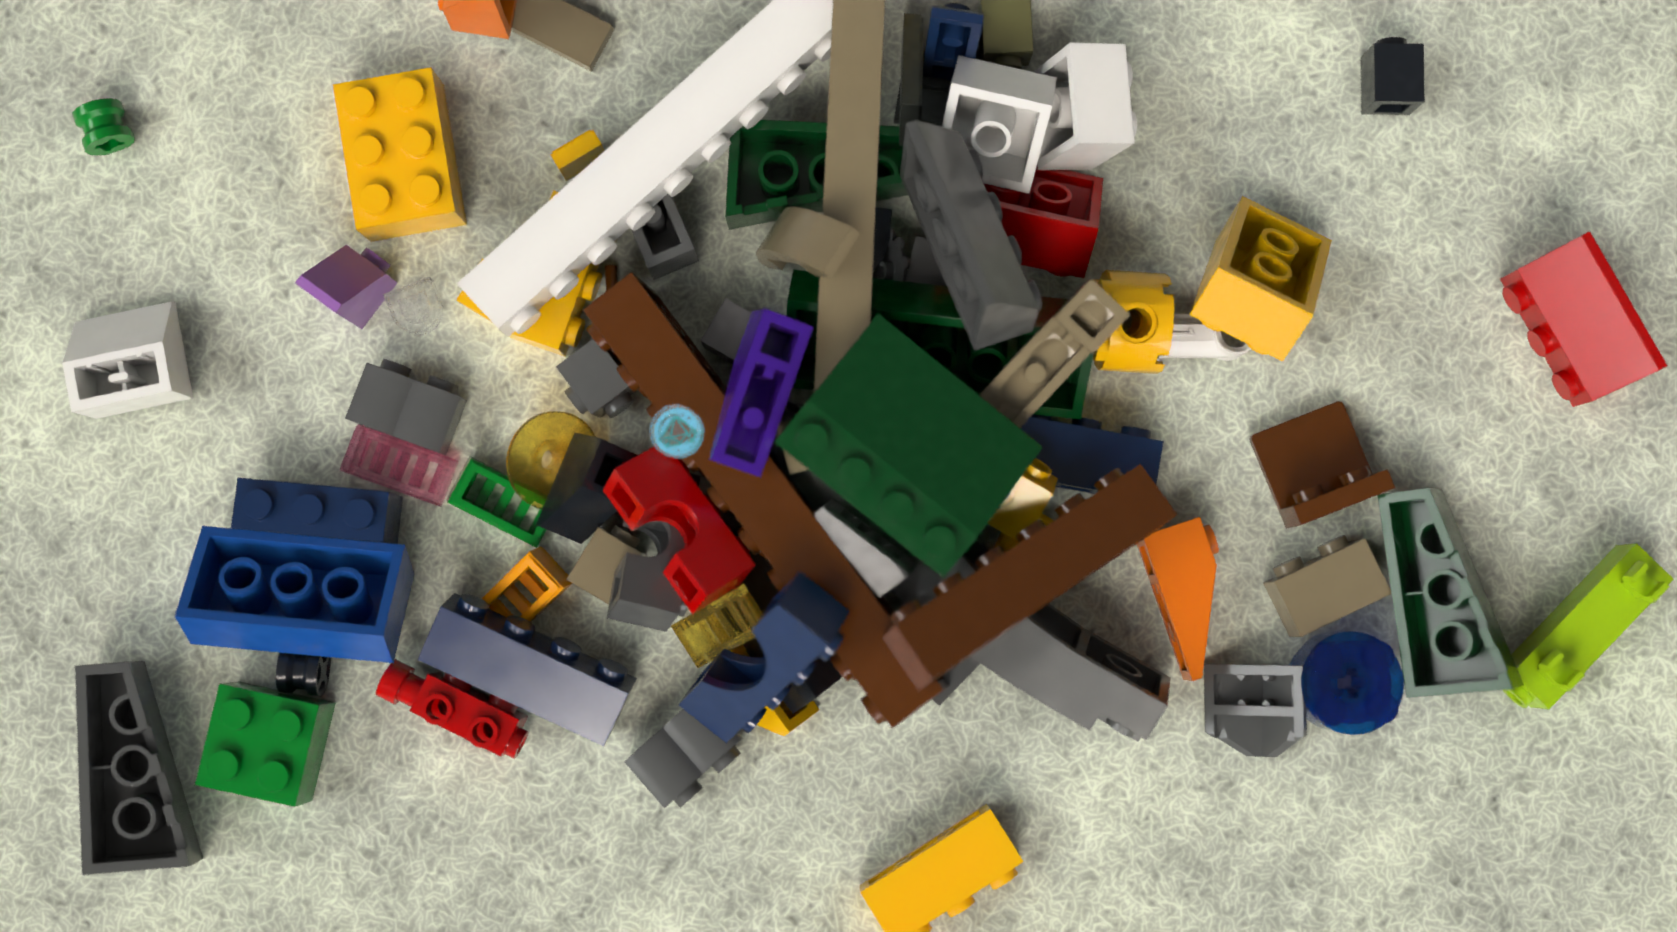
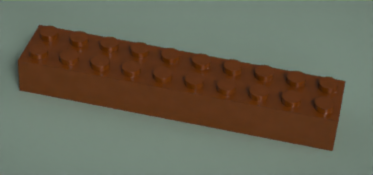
(773, 513)

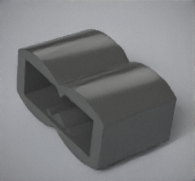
(406, 407)
(678, 757)

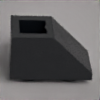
(577, 497)

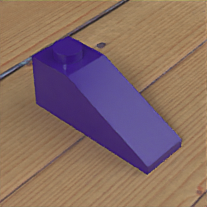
(759, 389)

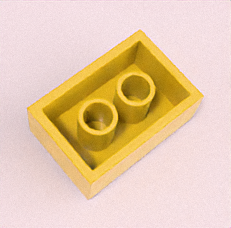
(399, 154)
(1262, 279)

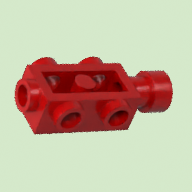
(466, 708)

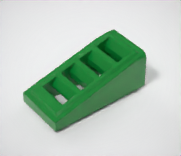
(458, 498)

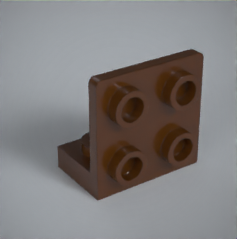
(1316, 465)

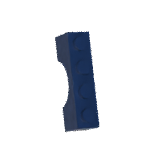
(792, 632)

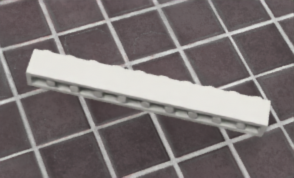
(649, 162)

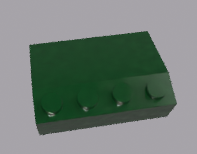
(909, 445)

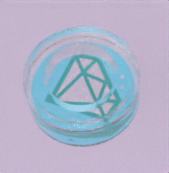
(676, 431)

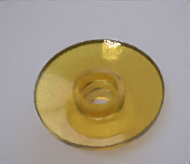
(524, 457)

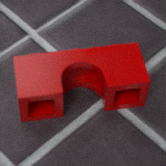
(662, 490)

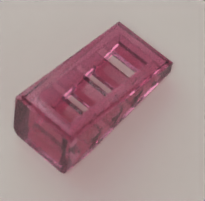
(359, 448)

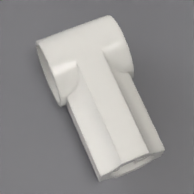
(1195, 340)

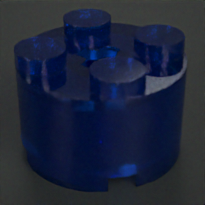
(1374, 687)

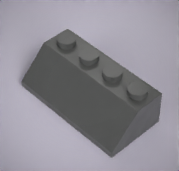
(967, 235)

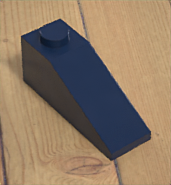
(951, 33)

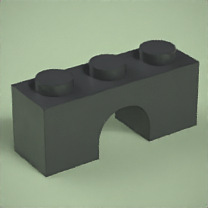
(640, 588)

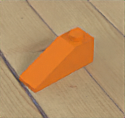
(1183, 580)

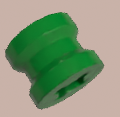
(103, 126)

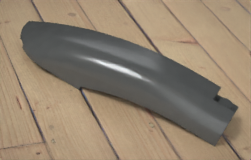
(1041, 655)

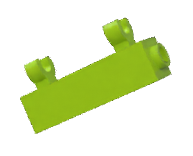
(1586, 625)

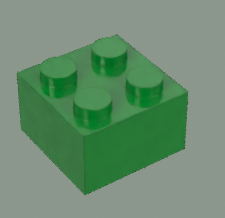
(265, 743)

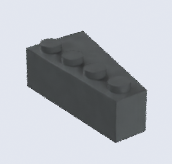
(127, 775)

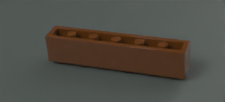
(1026, 577)

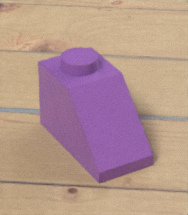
(349, 283)

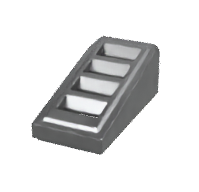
(870, 554)

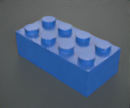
(296, 594)

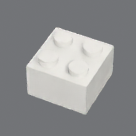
(1089, 108)
(1001, 117)

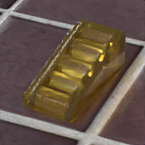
(698, 636)

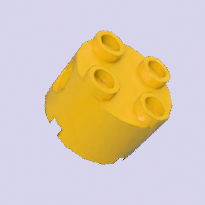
(1150, 327)

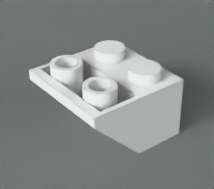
(126, 362)

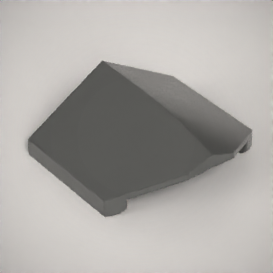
(1255, 707)

